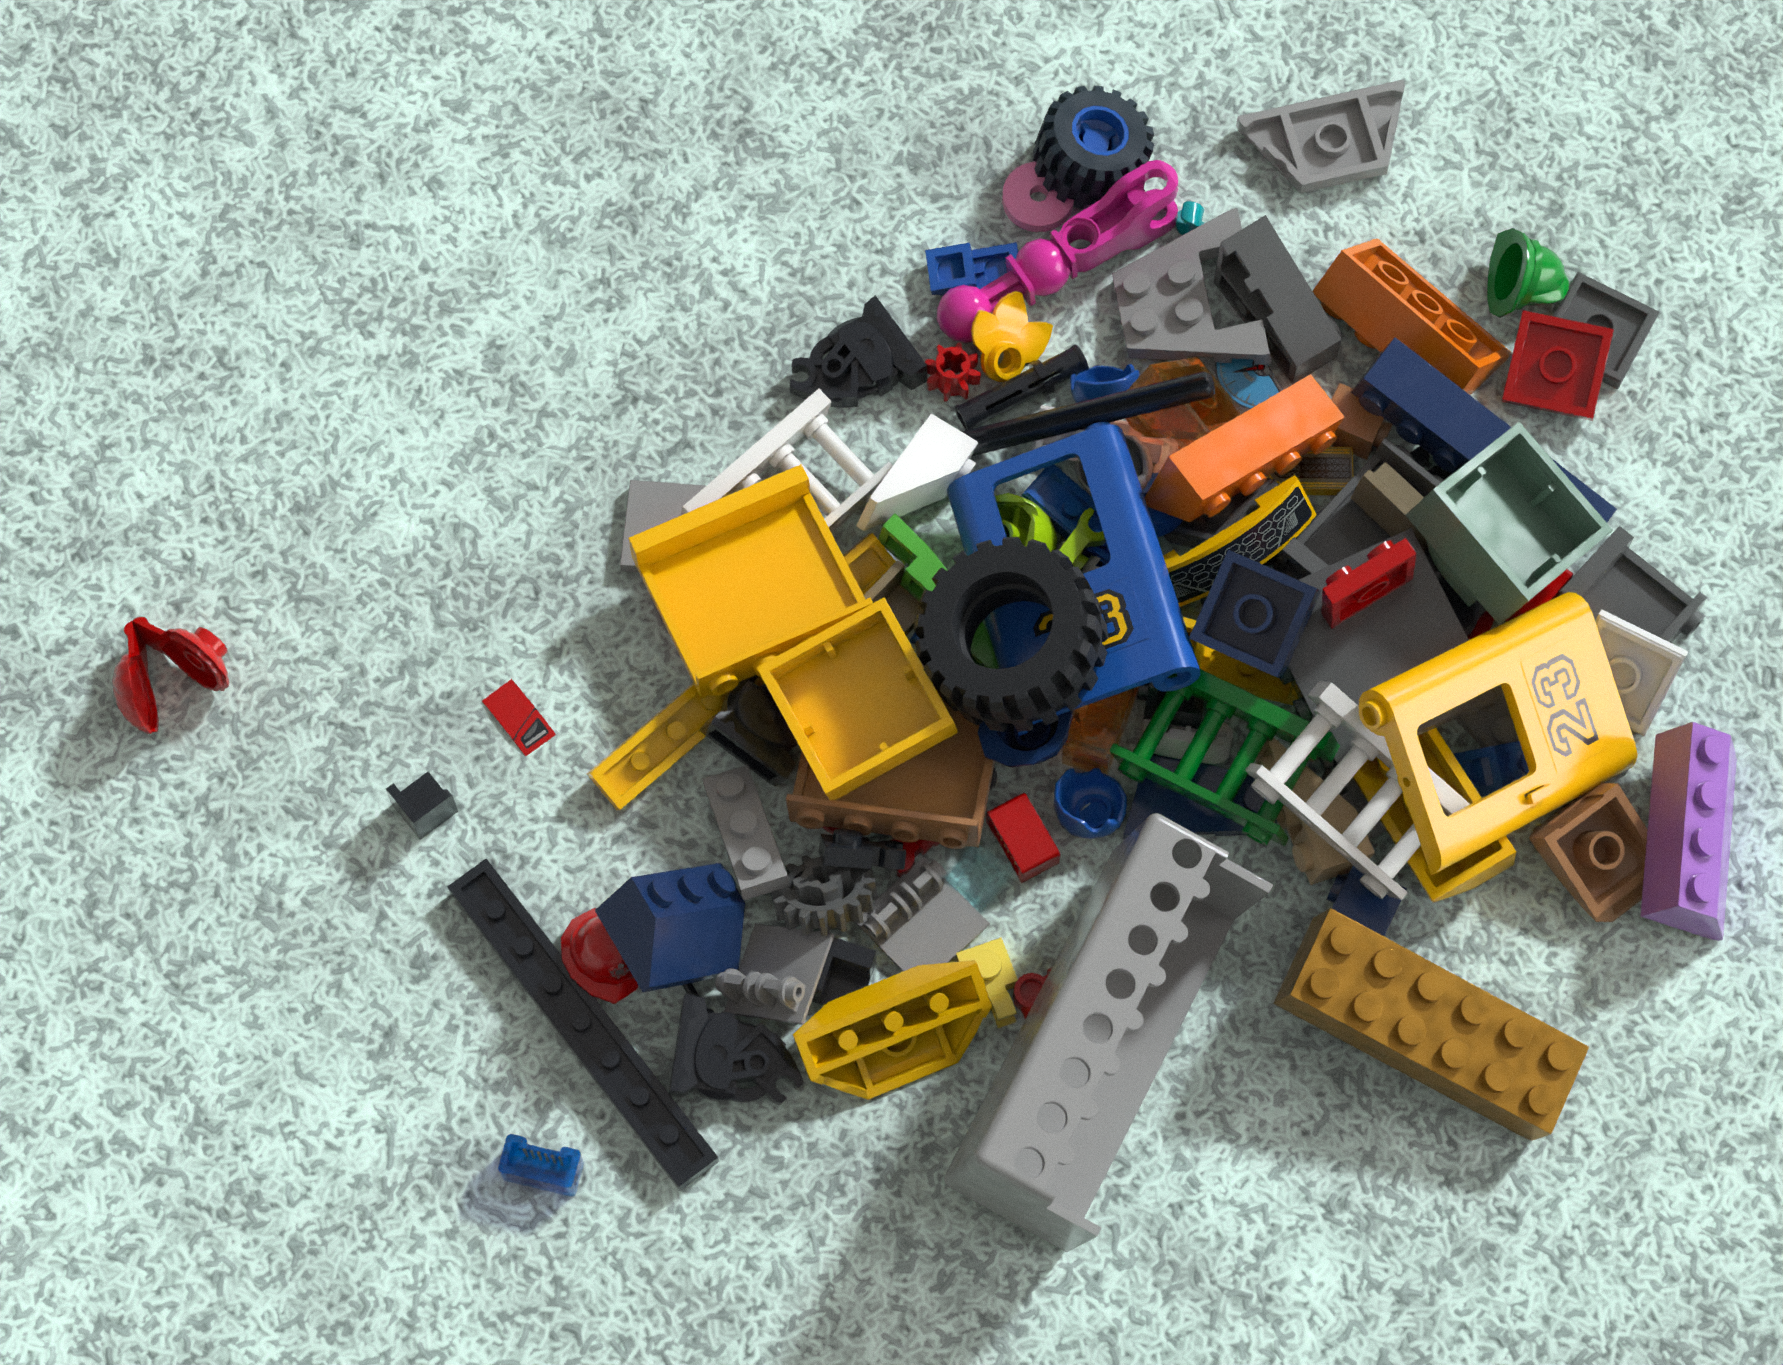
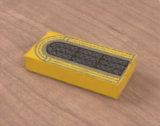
(1322, 473)

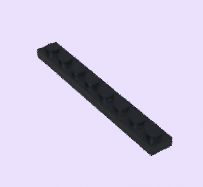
(583, 1025)

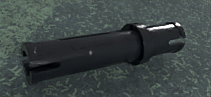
(1038, 379)

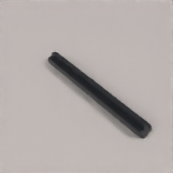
(1085, 413)

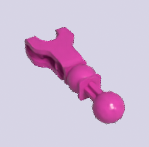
(1043, 266)

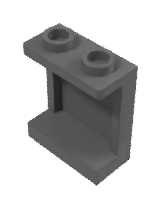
(1635, 591)

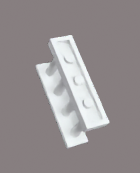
(777, 450)
(1332, 711)

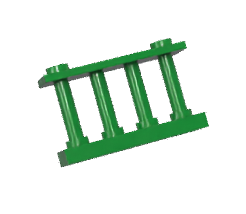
(1223, 702)

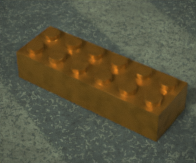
(1431, 1025)

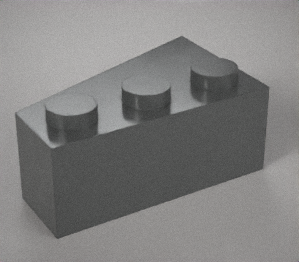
(1267, 285)

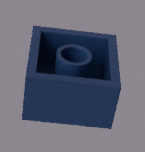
(1255, 614)

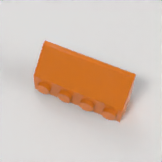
(1390, 299)
(1246, 452)

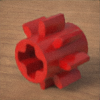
(947, 381)

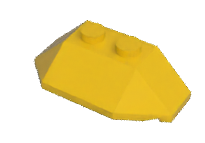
(895, 1029)

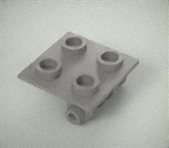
(922, 918)
(776, 974)

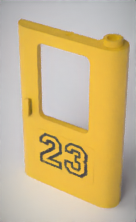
(1560, 708)

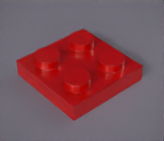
(1557, 365)
(1356, 589)

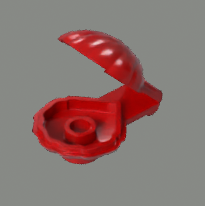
(194, 653)

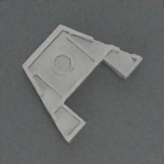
(1168, 306)

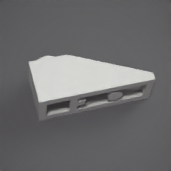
(921, 473)

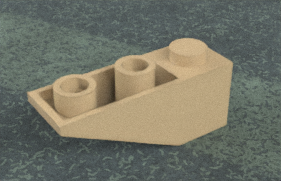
(1310, 850)

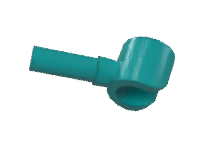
(1189, 217)

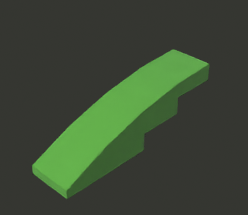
(921, 567)

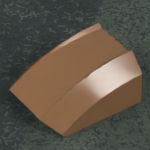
(1596, 851)

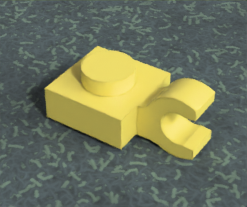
(997, 976)

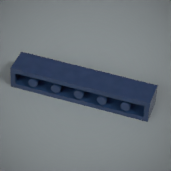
(1438, 413)

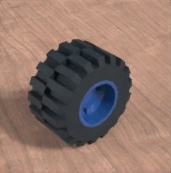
(1090, 144)

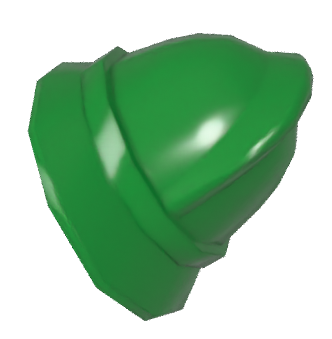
(1523, 274)

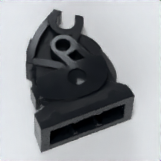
(864, 359)
(753, 731)
(721, 1051)

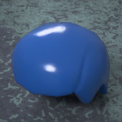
(1101, 381)
(1101, 816)

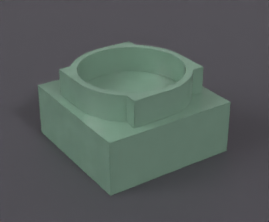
(1506, 524)

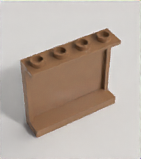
(927, 798)

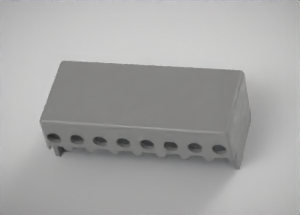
(1101, 1030)

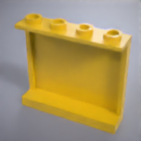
(746, 579)

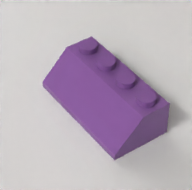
(1690, 830)

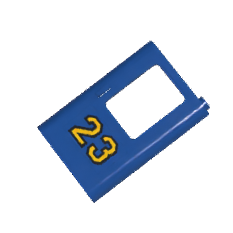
(1133, 589)

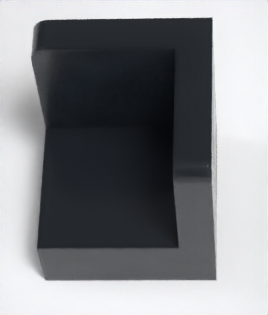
(423, 804)
(845, 970)

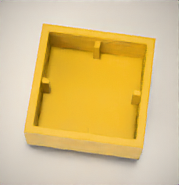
(857, 699)

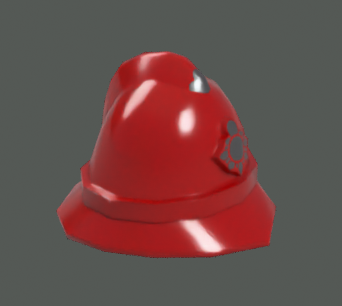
(594, 959)

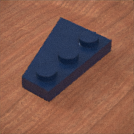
(1155, 798)

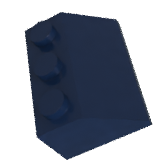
(676, 925)

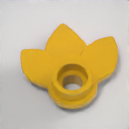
(1009, 333)

